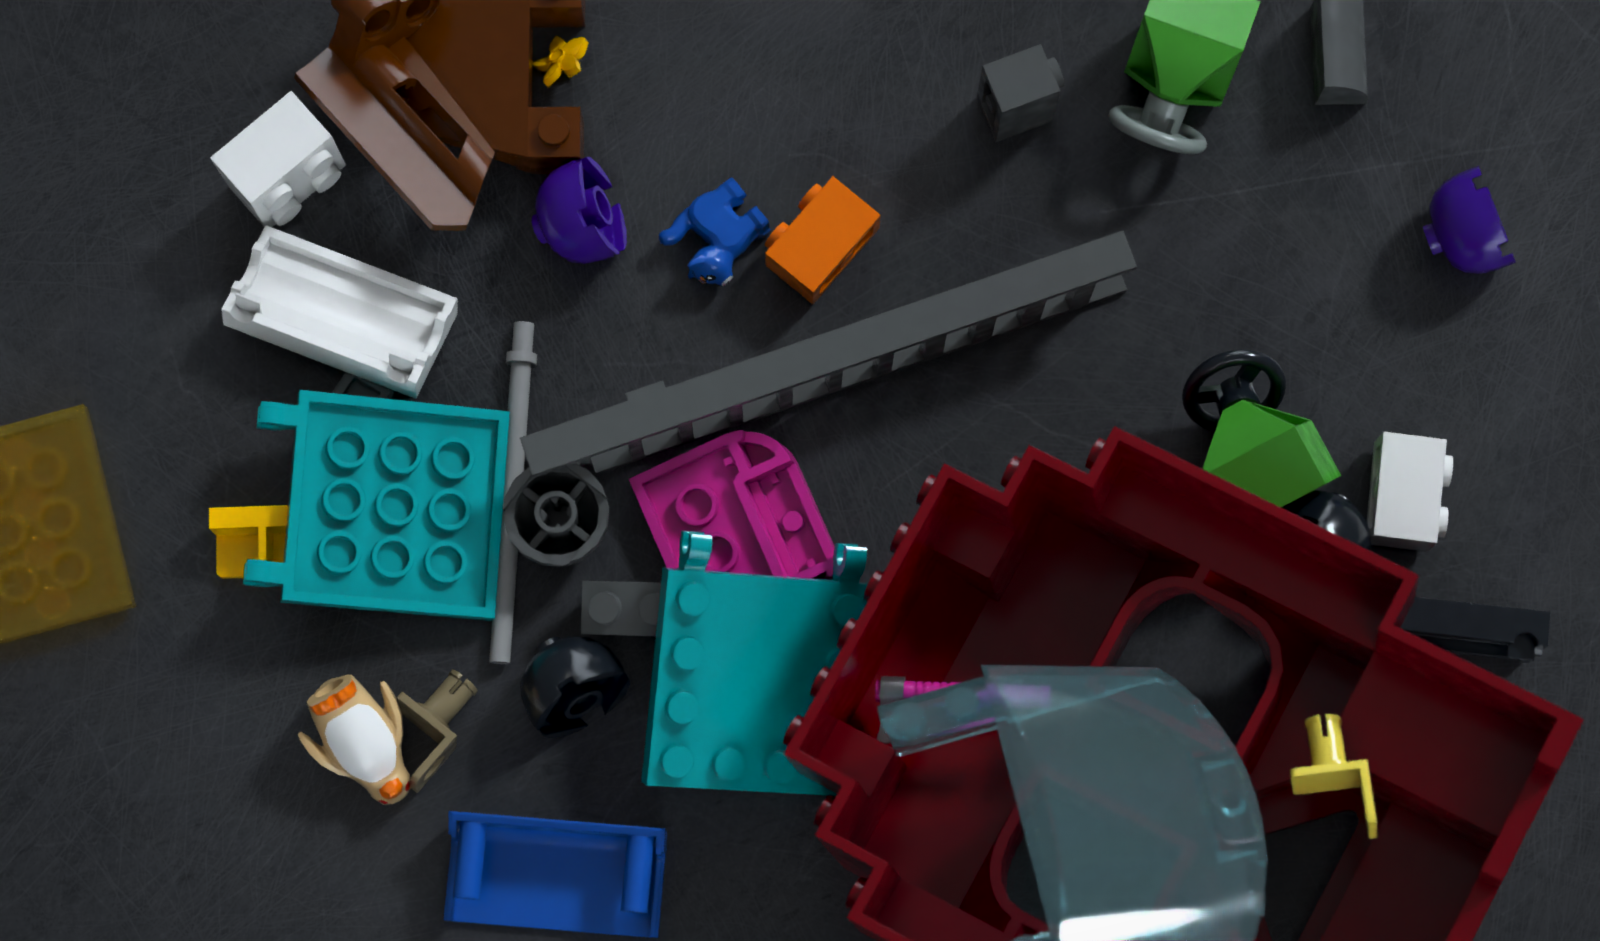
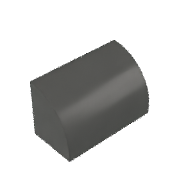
(1339, 52)

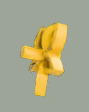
(562, 58)

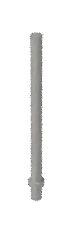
(521, 361)

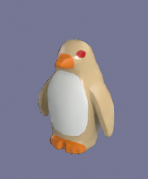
(360, 737)

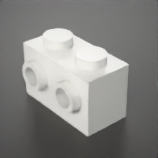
(1408, 491)

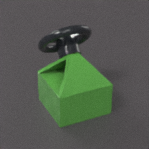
(1253, 442)

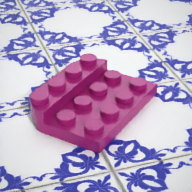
(745, 496)

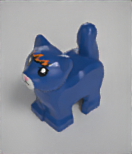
(718, 225)

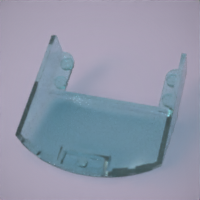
(1122, 797)

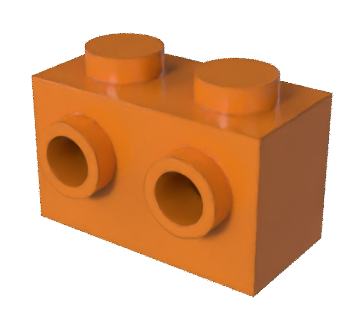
(821, 238)

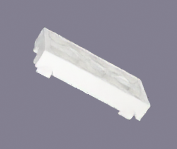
(340, 311)

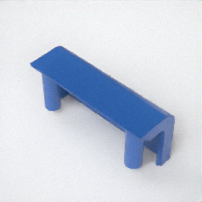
(555, 874)

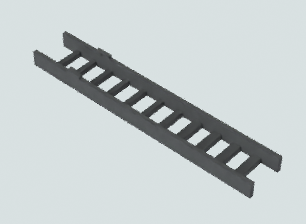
(672, 416)

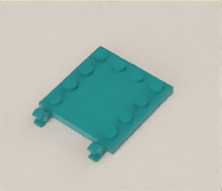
(389, 505)
(739, 667)

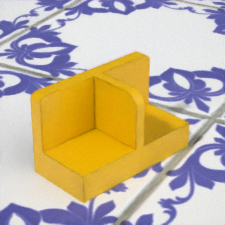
(247, 534)

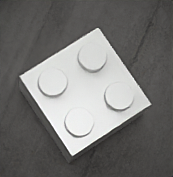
(280, 161)

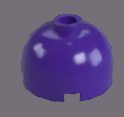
(576, 214)
(1467, 225)

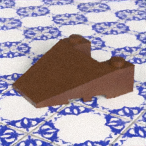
(485, 64)

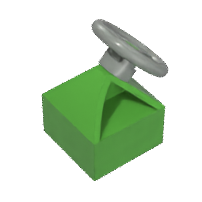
(1184, 59)

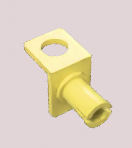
(1330, 768)

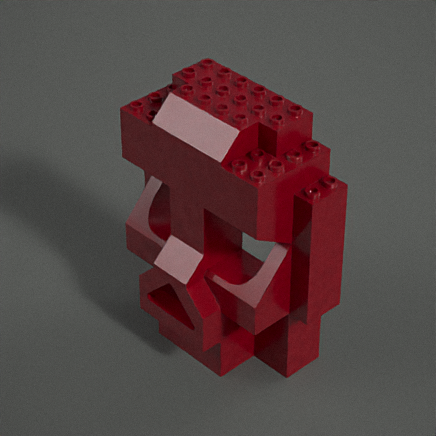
(1064, 579)

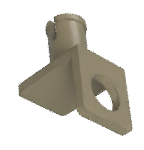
(433, 720)

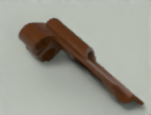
(374, 87)

